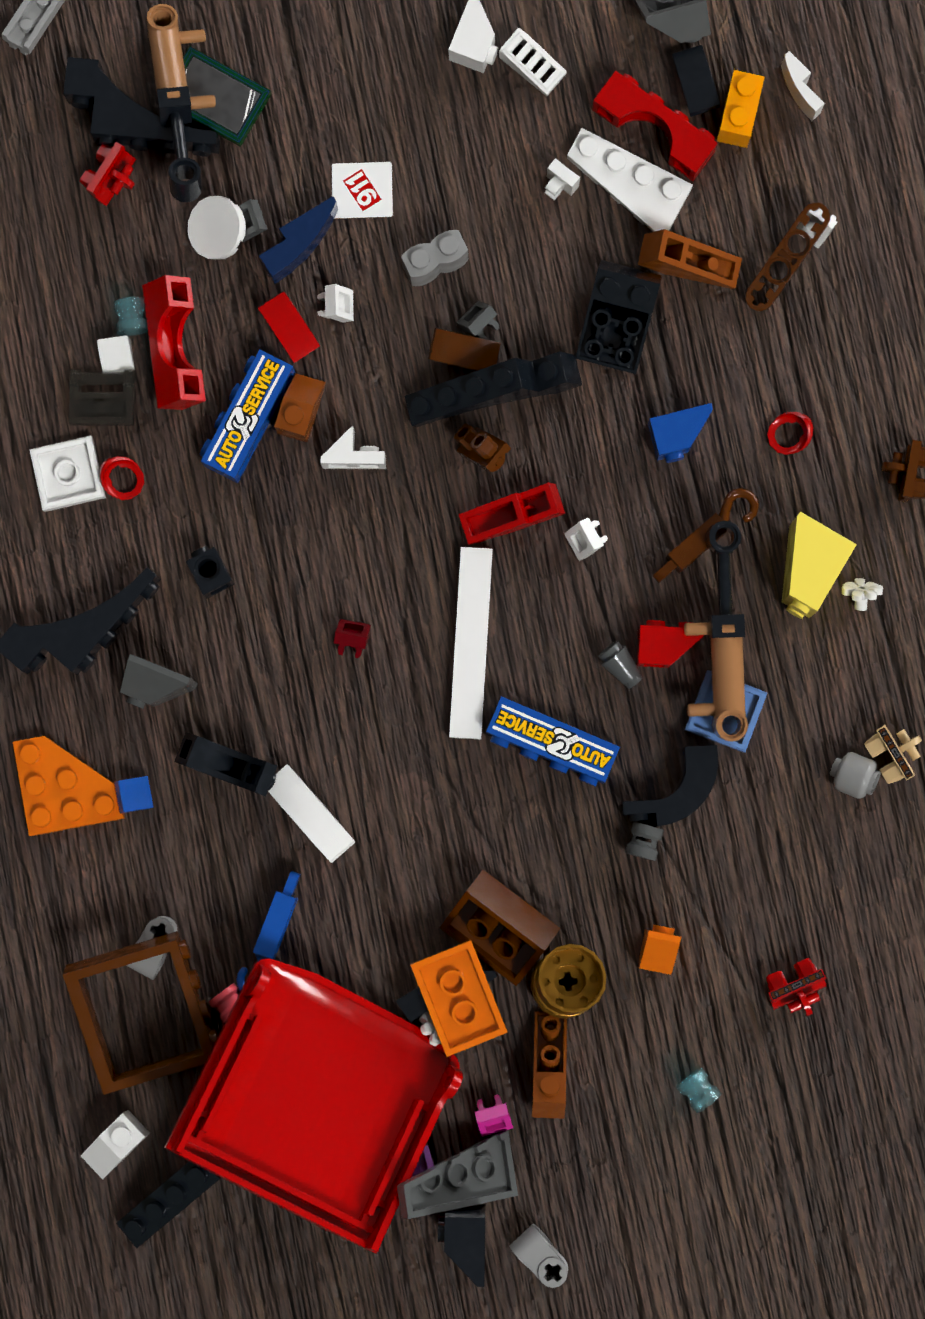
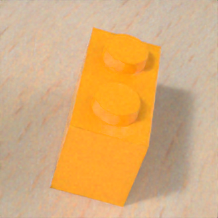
(740, 108)

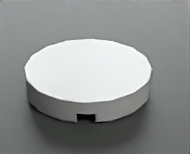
(216, 227)

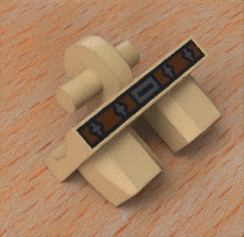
(899, 767)

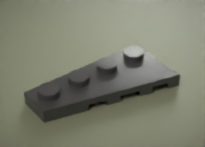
(464, 1180)

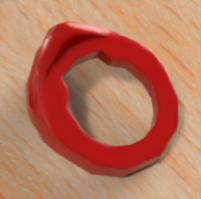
(791, 417)
(124, 462)

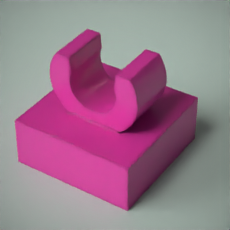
(494, 1118)

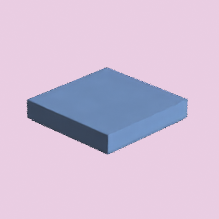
(703, 724)

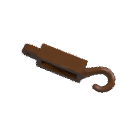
(695, 544)

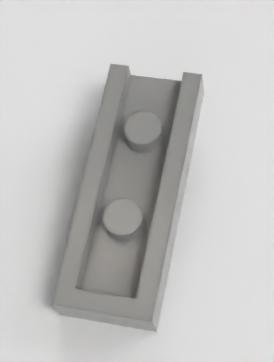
(30, 23)

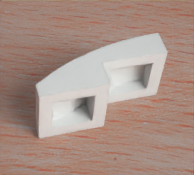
(796, 78)

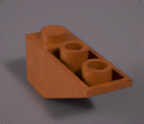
(549, 1066)

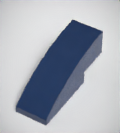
(300, 240)

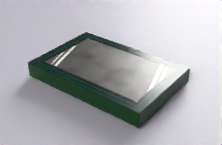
(236, 97)

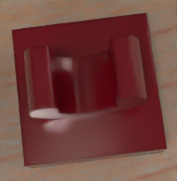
(352, 634)

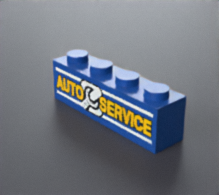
(247, 416)
(552, 740)

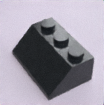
(464, 1240)

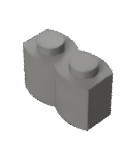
(427, 260)

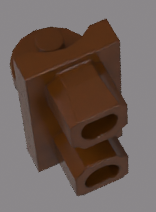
(481, 447)
(910, 485)

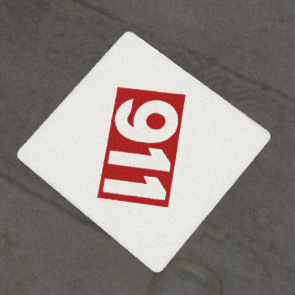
(363, 189)

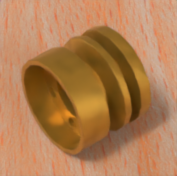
(577, 965)

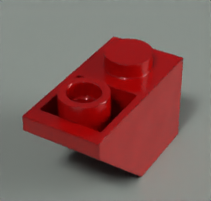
(662, 645)

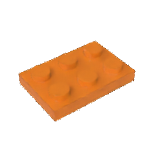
(458, 998)

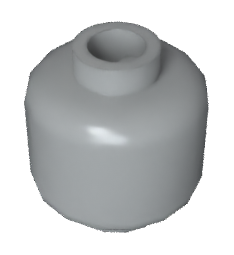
(855, 775)

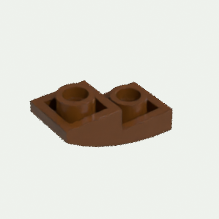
(463, 350)

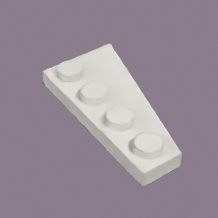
(637, 184)

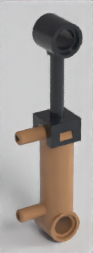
(174, 94)
(726, 645)

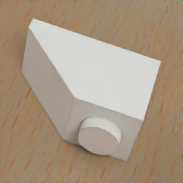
(474, 39)
(115, 1144)

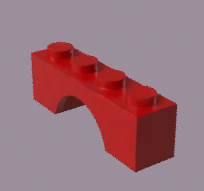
(624, 102)
(167, 306)

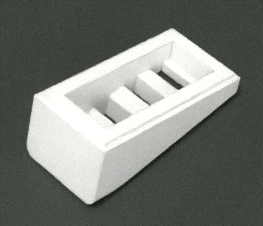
(539, 53)

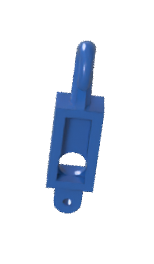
(274, 924)

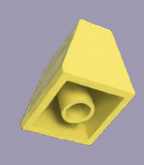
(812, 564)

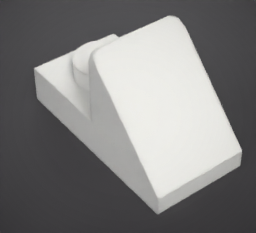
(343, 455)

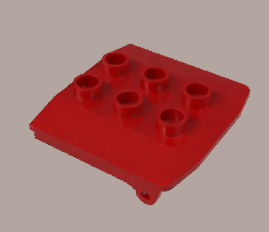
(316, 1101)

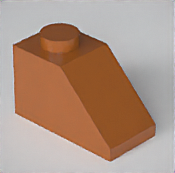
(299, 407)

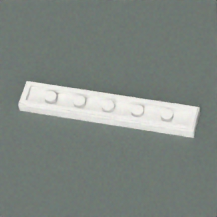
(470, 643)

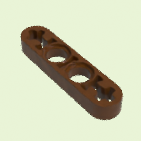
(791, 259)

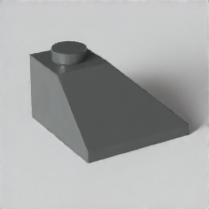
(677, 18)
(152, 683)

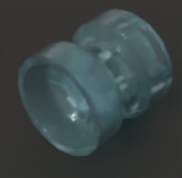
(131, 317)
(699, 1090)

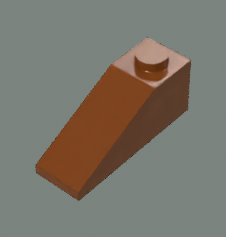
(688, 259)

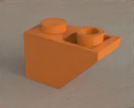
(659, 949)

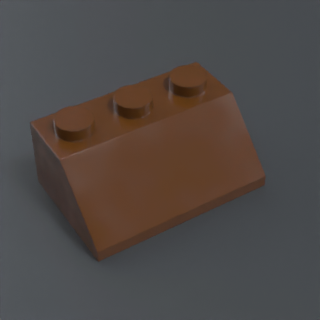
(501, 926)

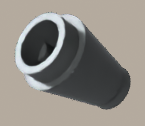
(620, 664)

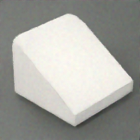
(115, 354)

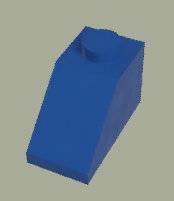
(677, 431)

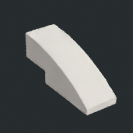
(310, 814)

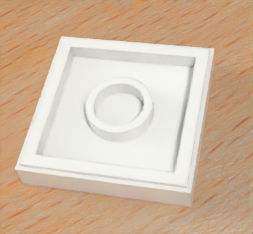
(67, 473)

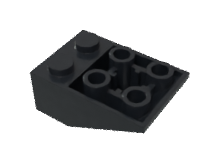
(618, 316)

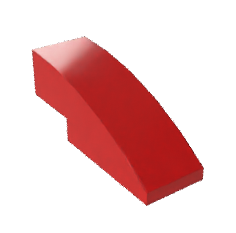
(512, 513)

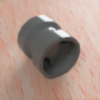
(642, 848)

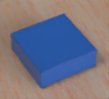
(133, 794)

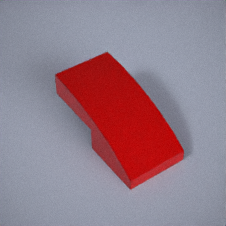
(288, 326)

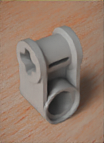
(151, 966)
(537, 1251)

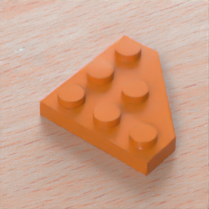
(61, 789)

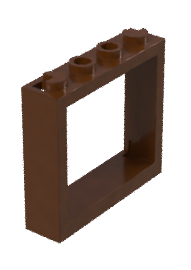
(190, 982)

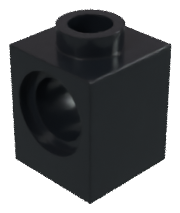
(215, 584)

